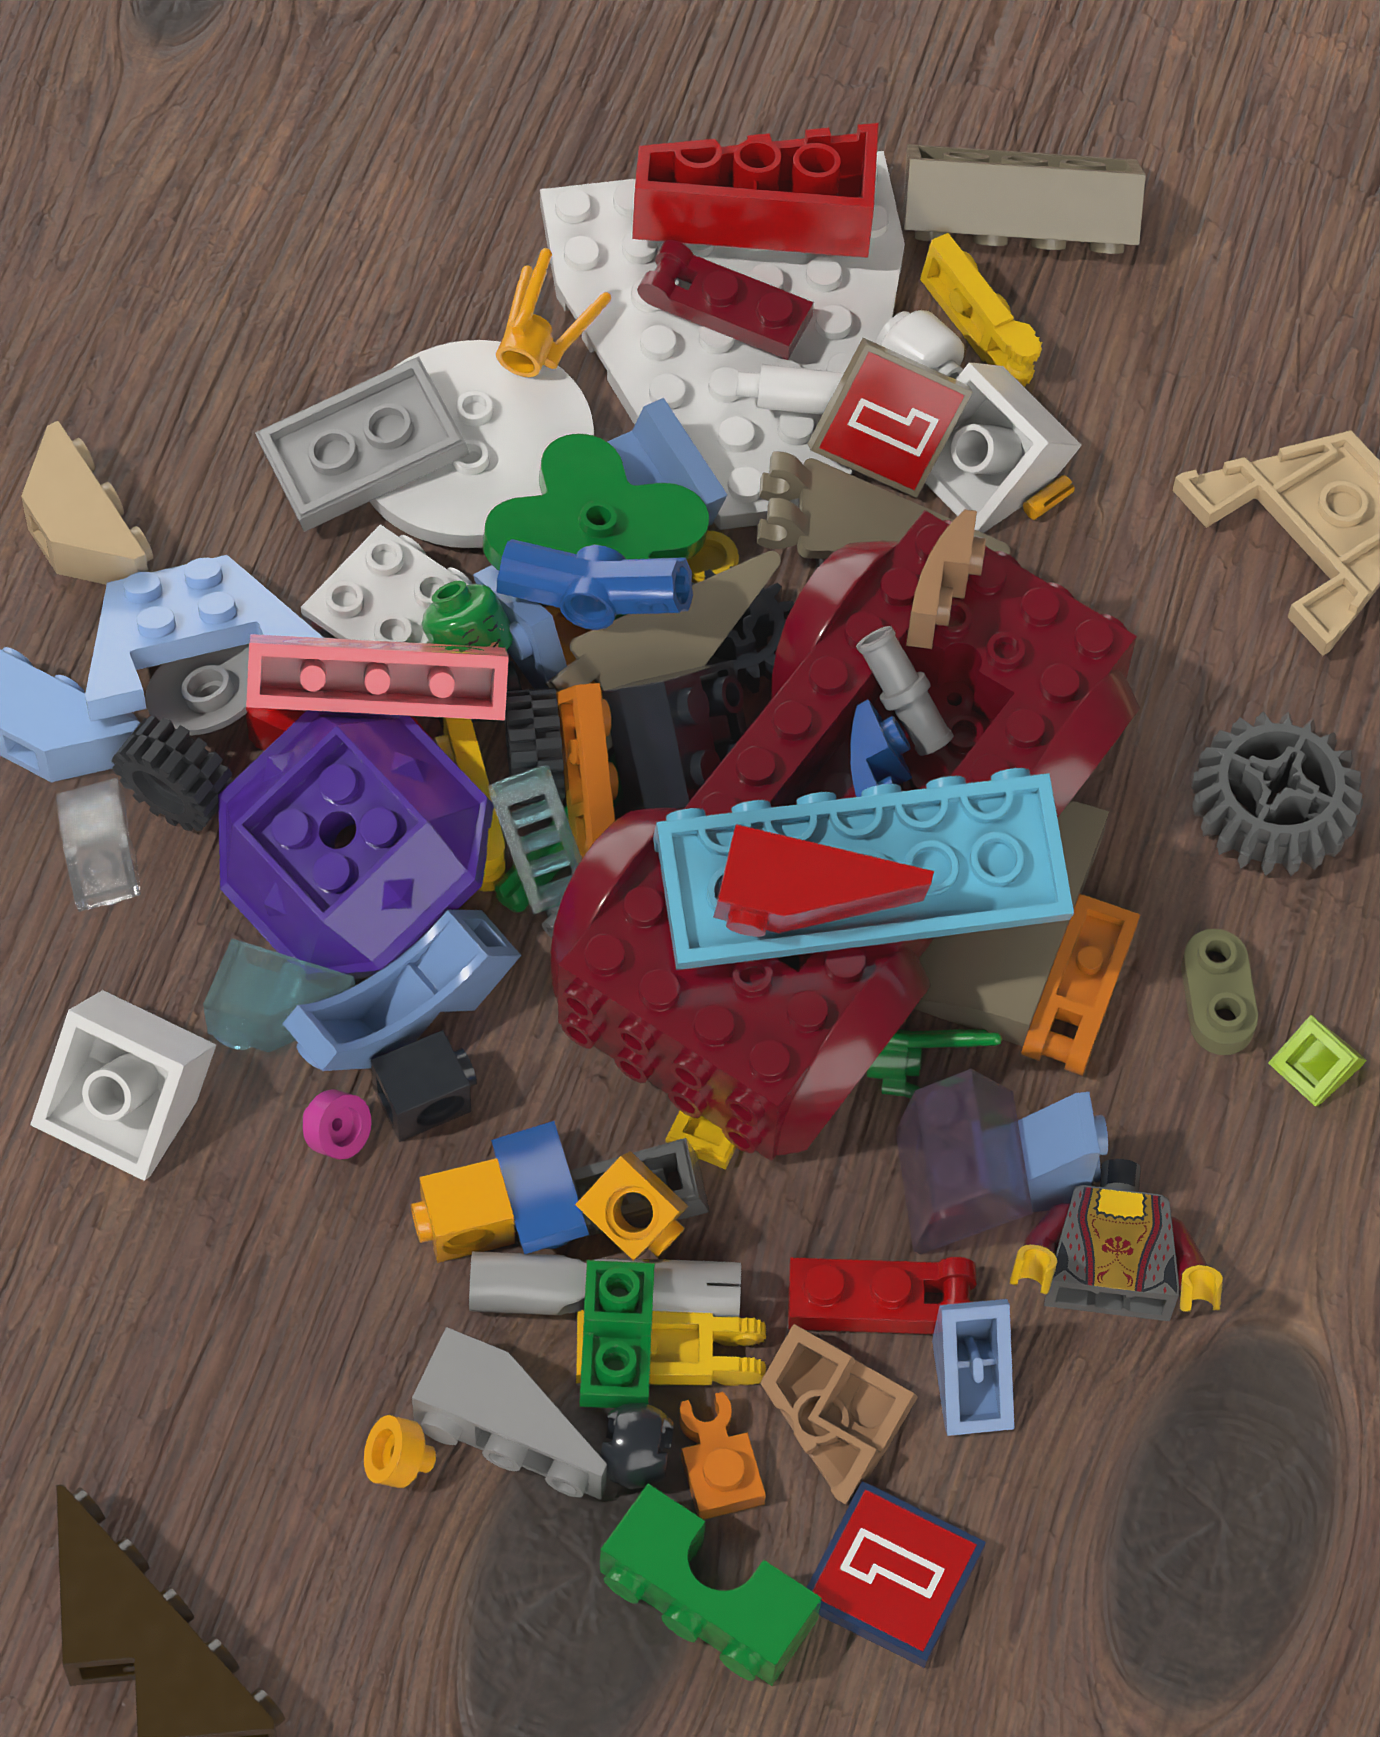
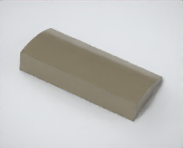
(1000, 974)

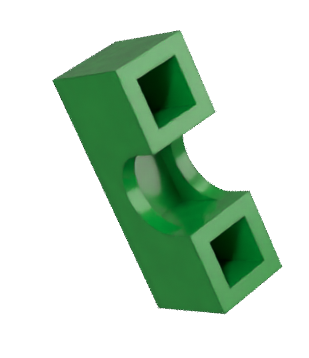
(750, 1625)

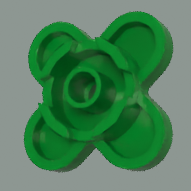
(594, 504)

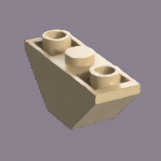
(77, 517)

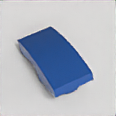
(877, 750)
(539, 1188)

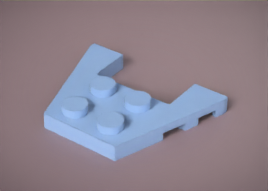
(173, 618)

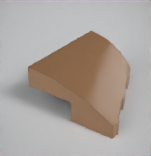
(836, 1408)

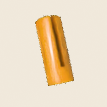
(1048, 497)

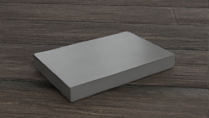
(362, 443)

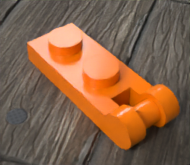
(588, 775)
(1081, 982)

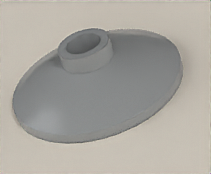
(201, 690)

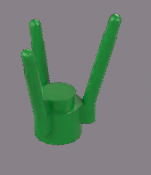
(905, 1051)

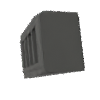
(660, 1160)

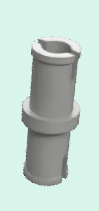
(905, 690)

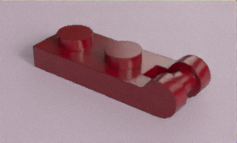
(726, 300)

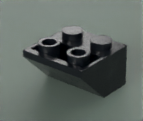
(674, 732)

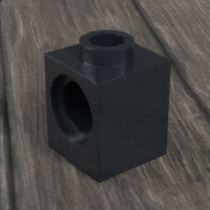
(423, 1085)

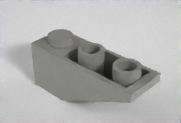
(494, 1405)

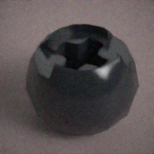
(638, 1437)

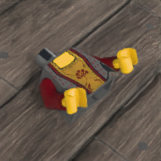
(1116, 1252)

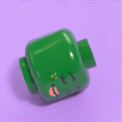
(466, 617)

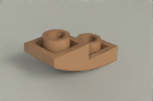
(945, 577)

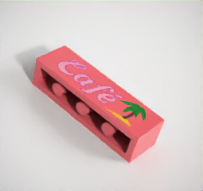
(377, 677)

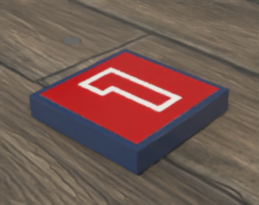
(894, 1573)

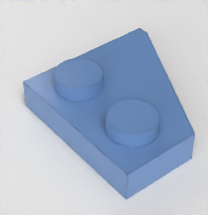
(534, 634)

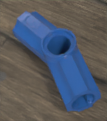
(594, 582)

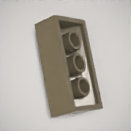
(1023, 197)

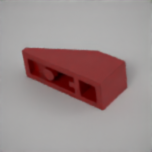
(797, 883)

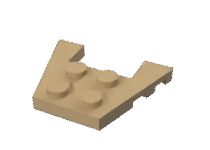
(1327, 502)

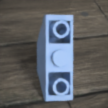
(49, 725)

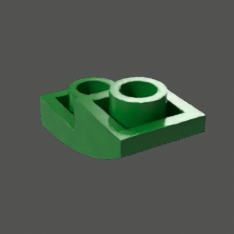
(616, 1333)

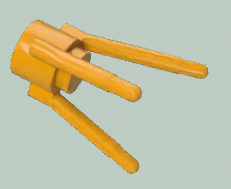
(528, 336)

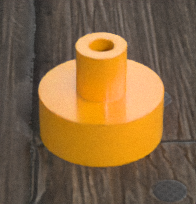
(397, 1452)

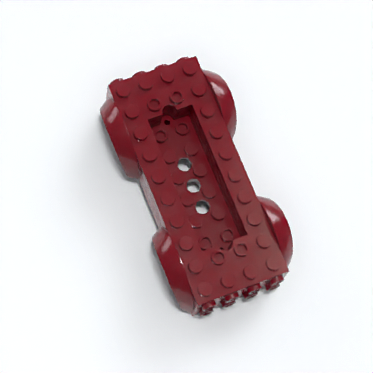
(787, 1038)

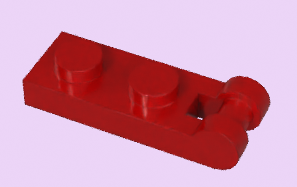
(874, 1293)

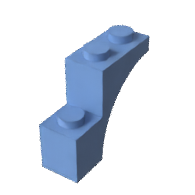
(442, 972)

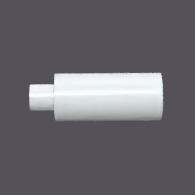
(789, 388)

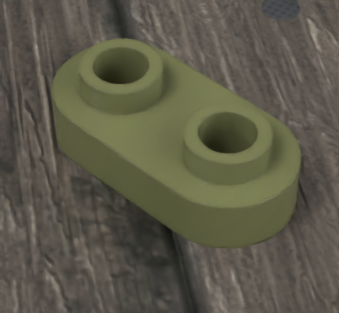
(1216, 987)

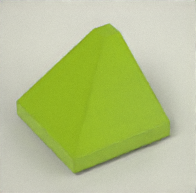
(1316, 1061)

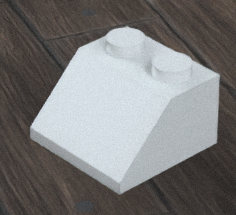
(999, 448)
(121, 1083)

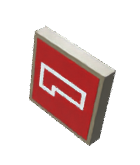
(889, 417)

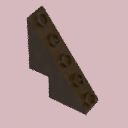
(128, 1631)

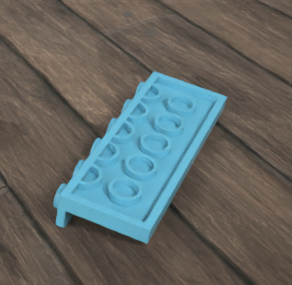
(986, 841)

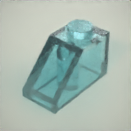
(259, 991)

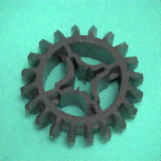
(1300, 820)

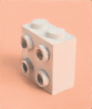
(379, 592)

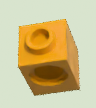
(604, 1202)
(464, 1211)

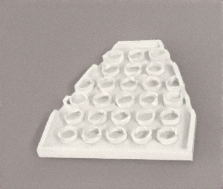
(696, 368)

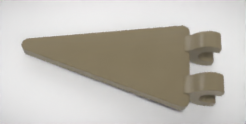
(832, 509)
(667, 643)

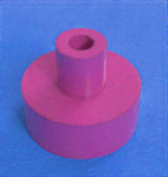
(336, 1124)

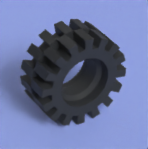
(534, 735)
(172, 773)

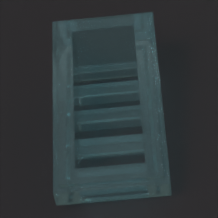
(522, 788)

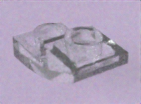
(98, 845)

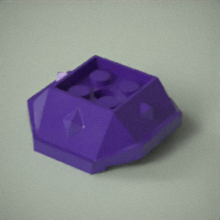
(412, 850)

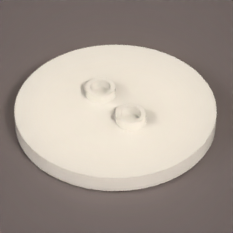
(506, 430)

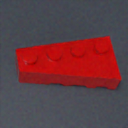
(761, 193)

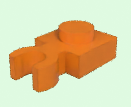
(720, 1467)

